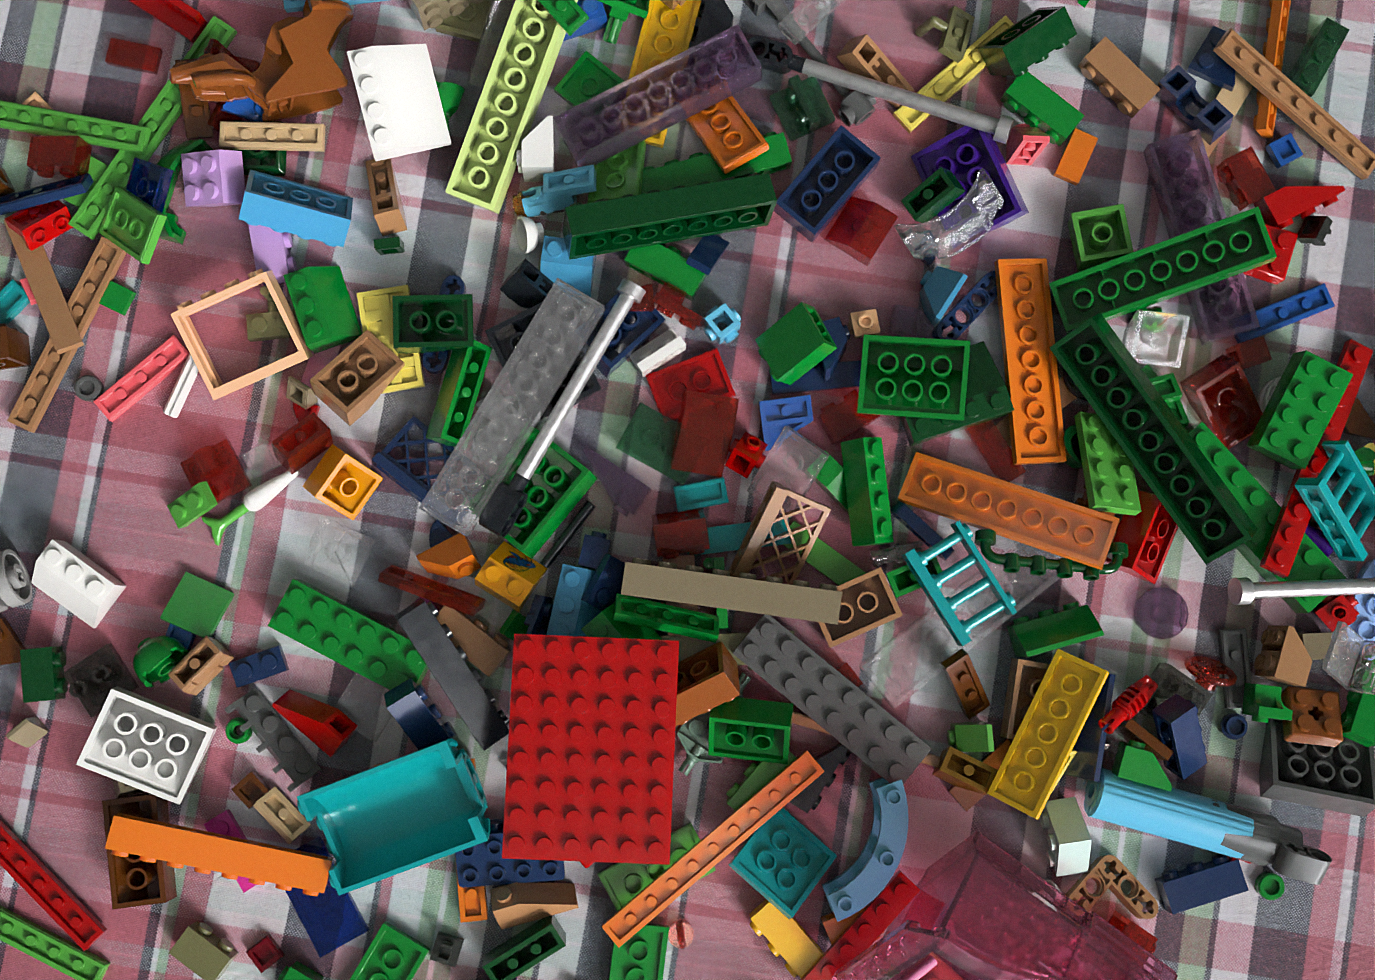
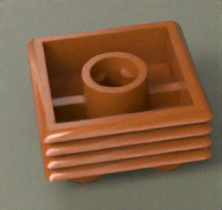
(1323, 707)

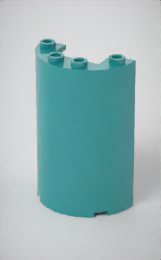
(399, 814)

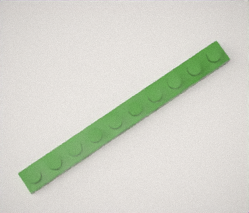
(160, 119)

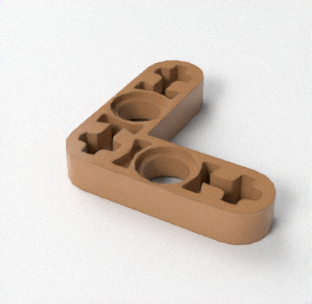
(1105, 880)

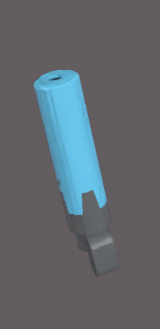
(1205, 825)

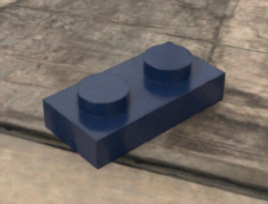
(259, 666)

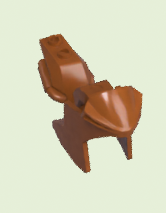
(295, 71)

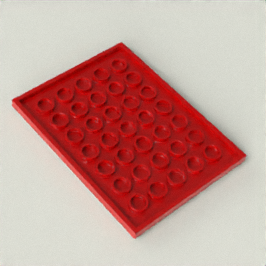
(591, 749)

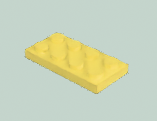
(377, 317)

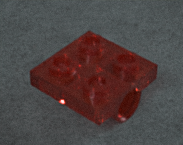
(670, 301)
(219, 467)

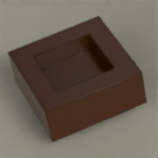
(251, 789)

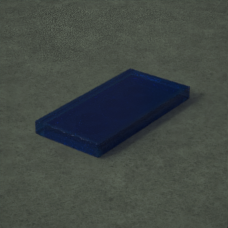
(327, 917)

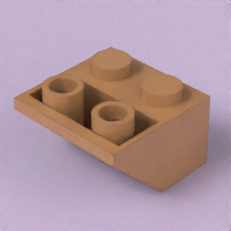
(1283, 657)

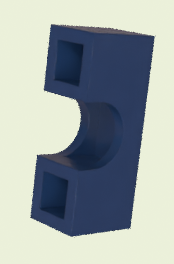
(1180, 95)

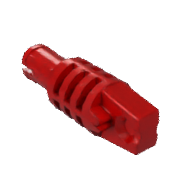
(1128, 703)

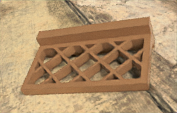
(761, 526)

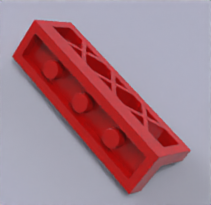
(175, 15)

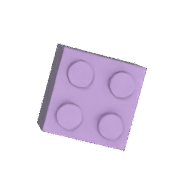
(213, 178)

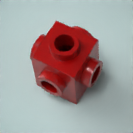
(746, 454)
(1337, 609)

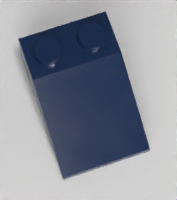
(629, 337)

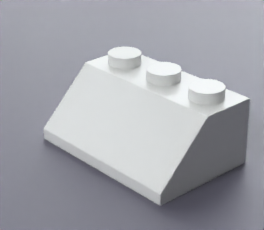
(76, 582)

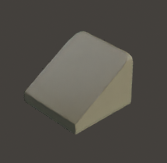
(300, 393)
(27, 732)

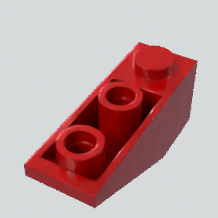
(1291, 201)
(316, 720)

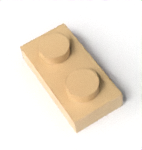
(281, 815)

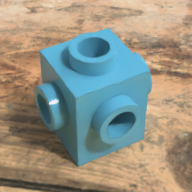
(722, 315)

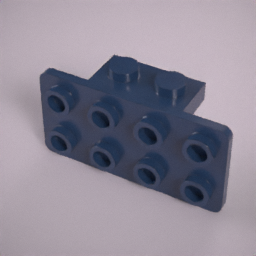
(485, 866)

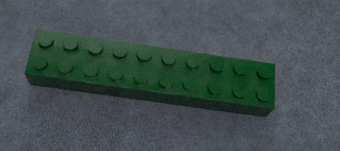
(1154, 439)

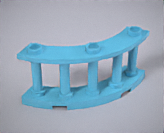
(880, 855)

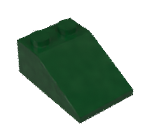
(432, 323)

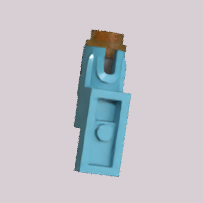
(556, 193)

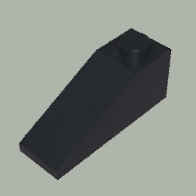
(526, 285)

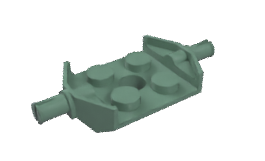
(695, 737)

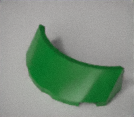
(172, 161)

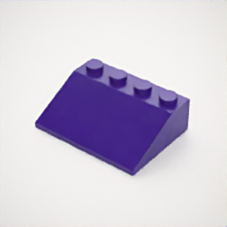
(965, 154)

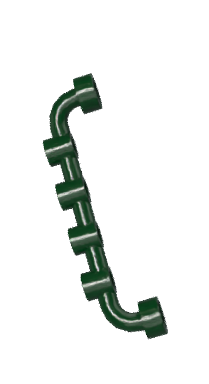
(1038, 564)

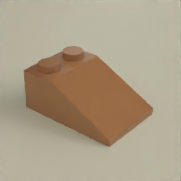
(356, 377)

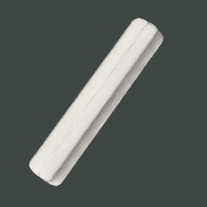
(181, 388)

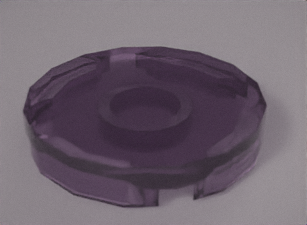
(1161, 613)

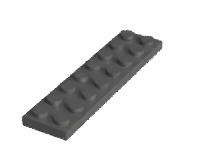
(831, 700)

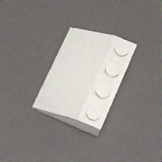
(399, 99)
(146, 745)

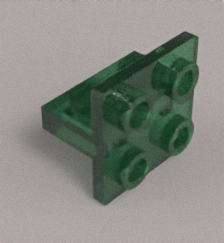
(802, 107)

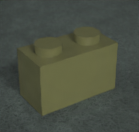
(204, 951)

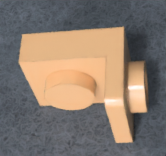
(863, 323)

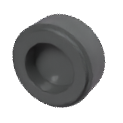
(88, 388)

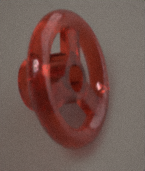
(1208, 672)

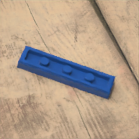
(1289, 311)

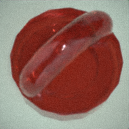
(681, 934)

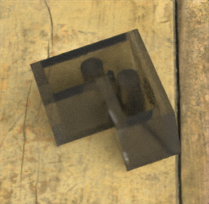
(1171, 682)

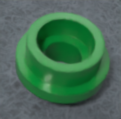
(232, 734)

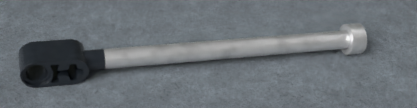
(998, 127)
(509, 498)
(1244, 591)

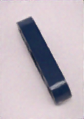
(918, 527)

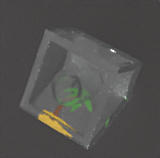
(1156, 337)

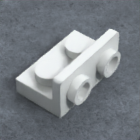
(658, 352)

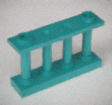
(1325, 506)
(946, 606)

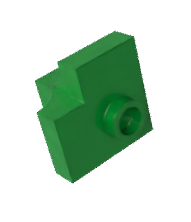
(1264, 703)

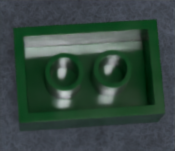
(1028, 41)

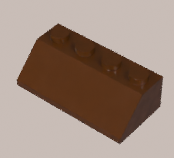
(133, 880)

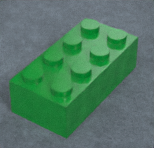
(1299, 410)

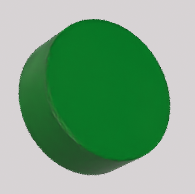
(1269, 885)

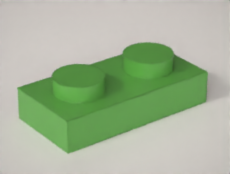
(192, 504)

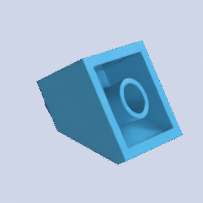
(556, 264)

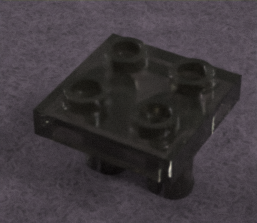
(96, 676)

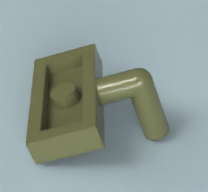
(954, 31)
(268, 324)

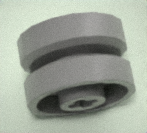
(14, 581)

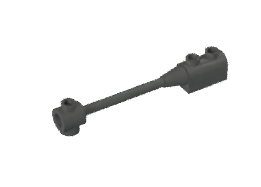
(854, 105)

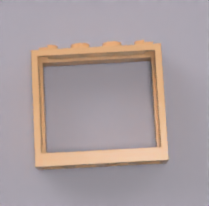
(199, 353)

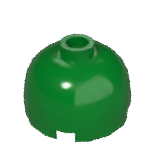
(157, 658)

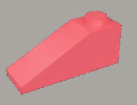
(1025, 144)

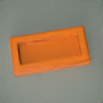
(1075, 156)

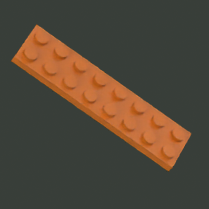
(1029, 362)
(1009, 510)

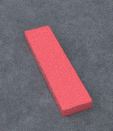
(142, 378)

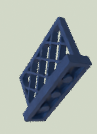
(399, 474)

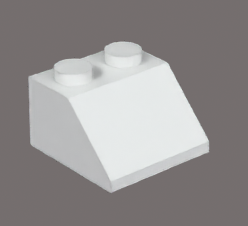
(537, 152)

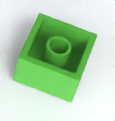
(1099, 236)

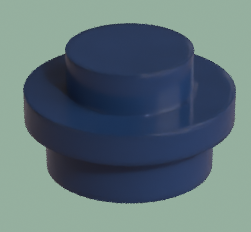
(1233, 726)

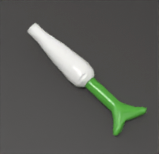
(252, 501)

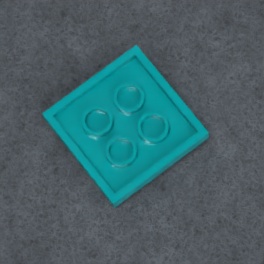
(783, 862)

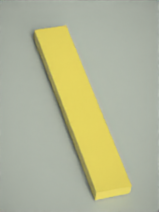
(951, 78)

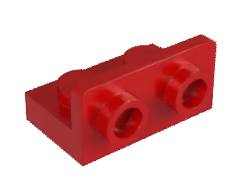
(40, 223)

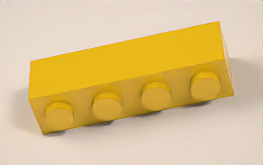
(785, 938)

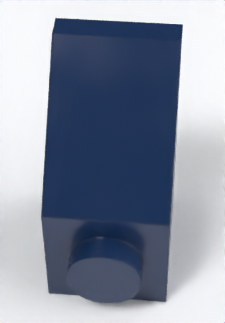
(840, 335)

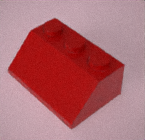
(1147, 537)

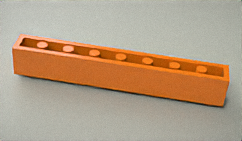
(218, 853)

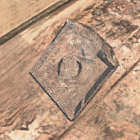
(338, 551)

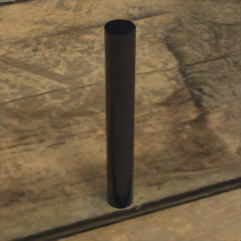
(567, 534)

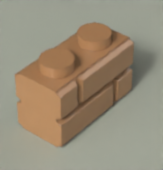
(200, 665)

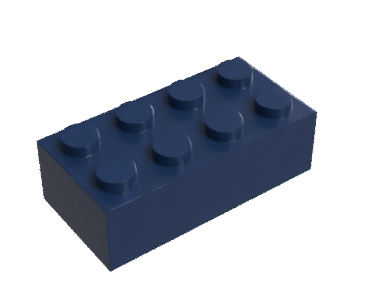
(826, 183)

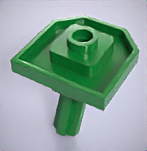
(618, 14)

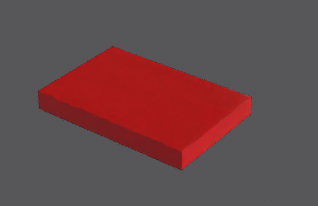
(699, 373)

